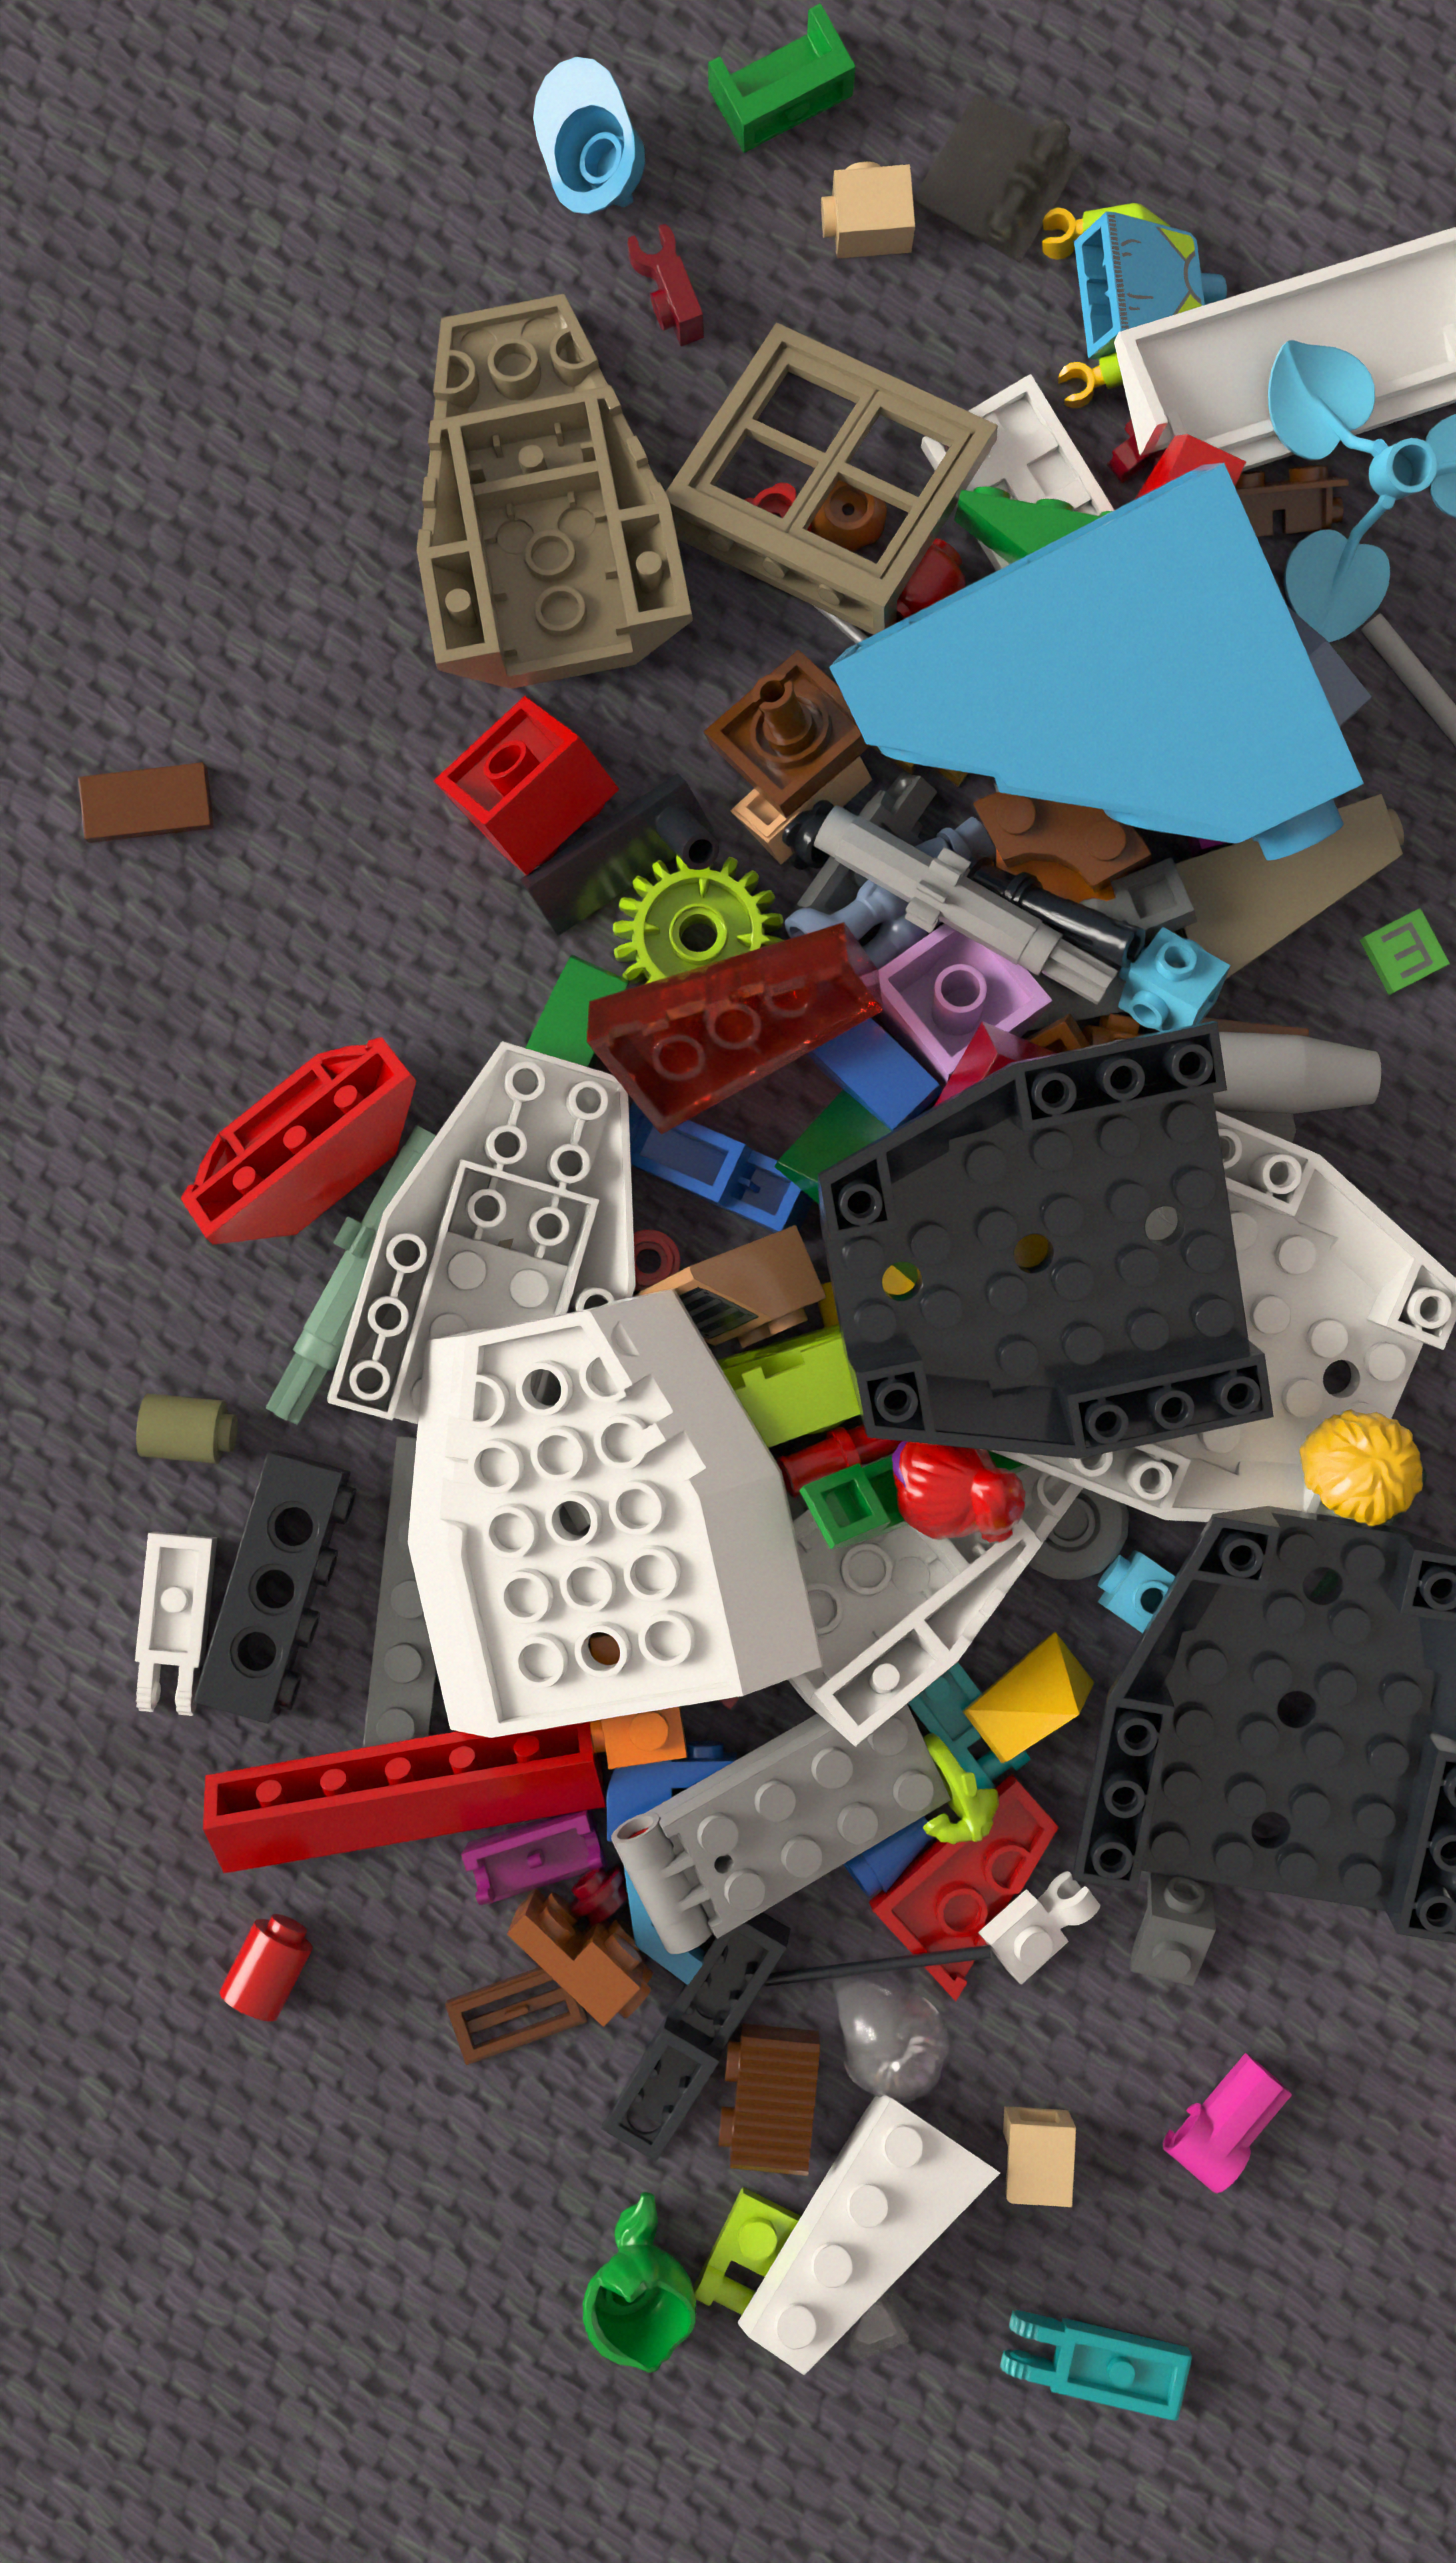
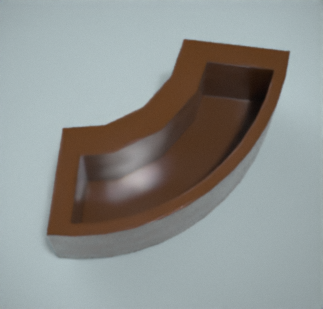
(1063, 834)

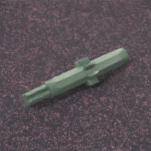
(328, 1324)

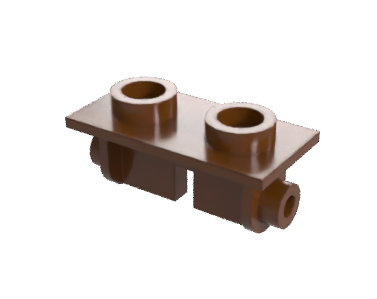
(1304, 499)

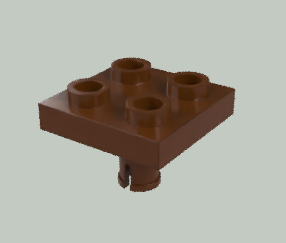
(789, 734)

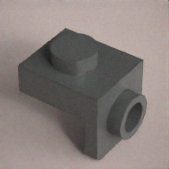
(1174, 1929)

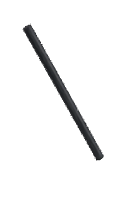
(879, 1965)

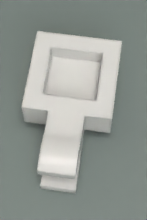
(1029, 1927)

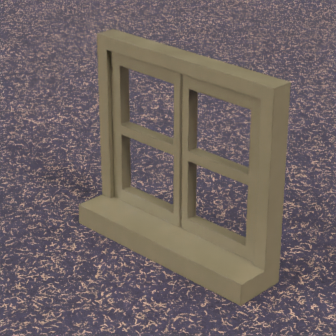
(783, 549)

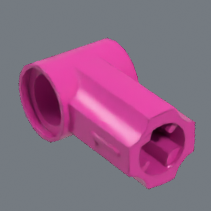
(1219, 2132)

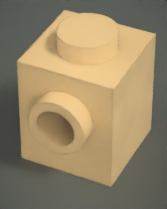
(870, 210)

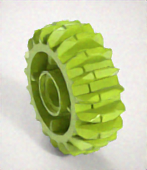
(686, 900)

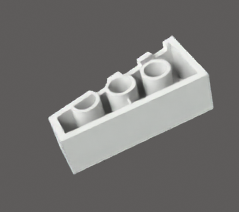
(865, 2226)

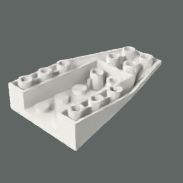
(523, 1157)

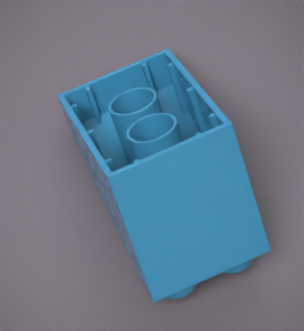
(1122, 677)

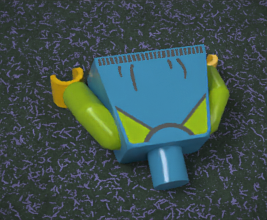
(1128, 276)

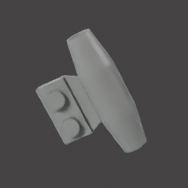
(1292, 1074)

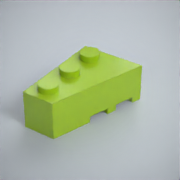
(794, 1385)

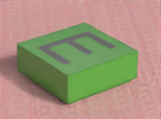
(1404, 951)

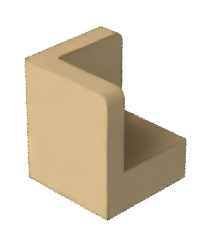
(1039, 2156)

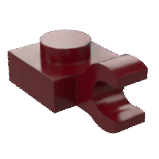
(675, 298)

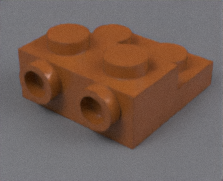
(593, 1966)

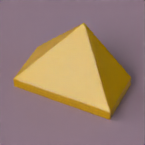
(1031, 1699)

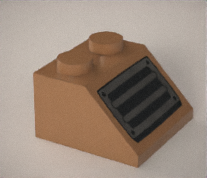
(748, 1289)

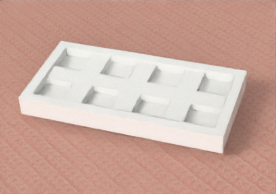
(1030, 456)

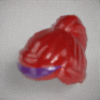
(956, 1492)

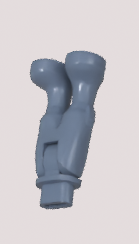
(878, 905)

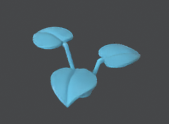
(1313, 404)

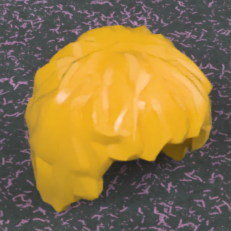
(1362, 1466)

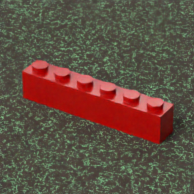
(398, 1794)

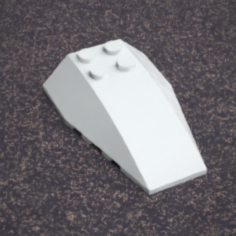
(907, 1604)

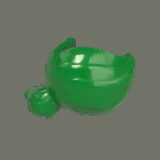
(652, 2291)

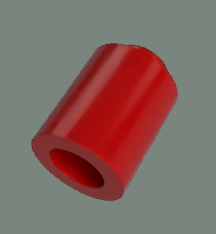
(267, 1967)

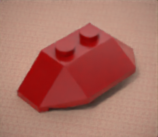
(302, 1145)

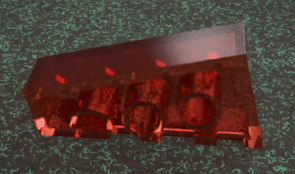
(732, 1021)

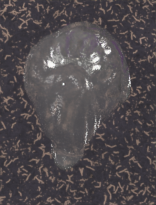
(890, 2039)

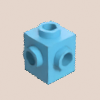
(1172, 983)

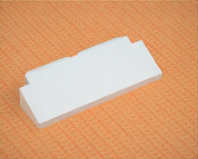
(1214, 363)

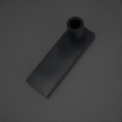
(619, 850)

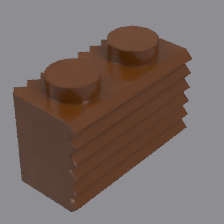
(773, 2099)

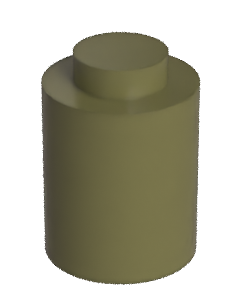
(185, 1428)

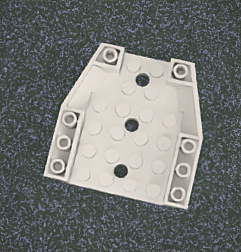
(1318, 1286)
(684, 1543)

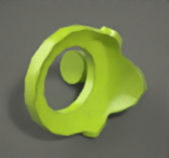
(972, 1805)

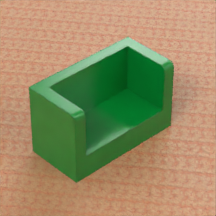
(784, 84)

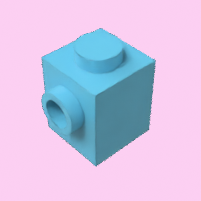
(1134, 1588)

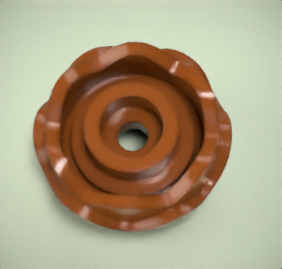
(855, 530)

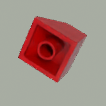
(527, 784)

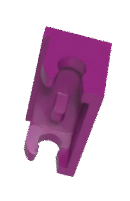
(534, 1855)

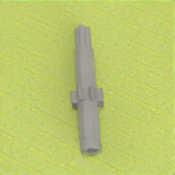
(943, 893)

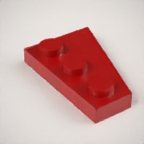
(964, 1886)

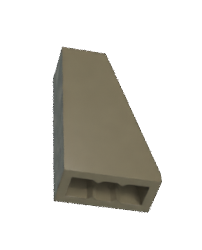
(1255, 903)

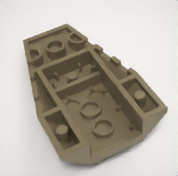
(540, 508)

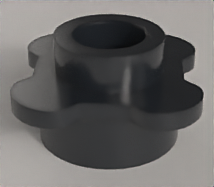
(802, 834)

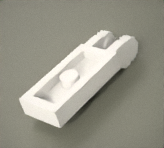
(174, 1615)

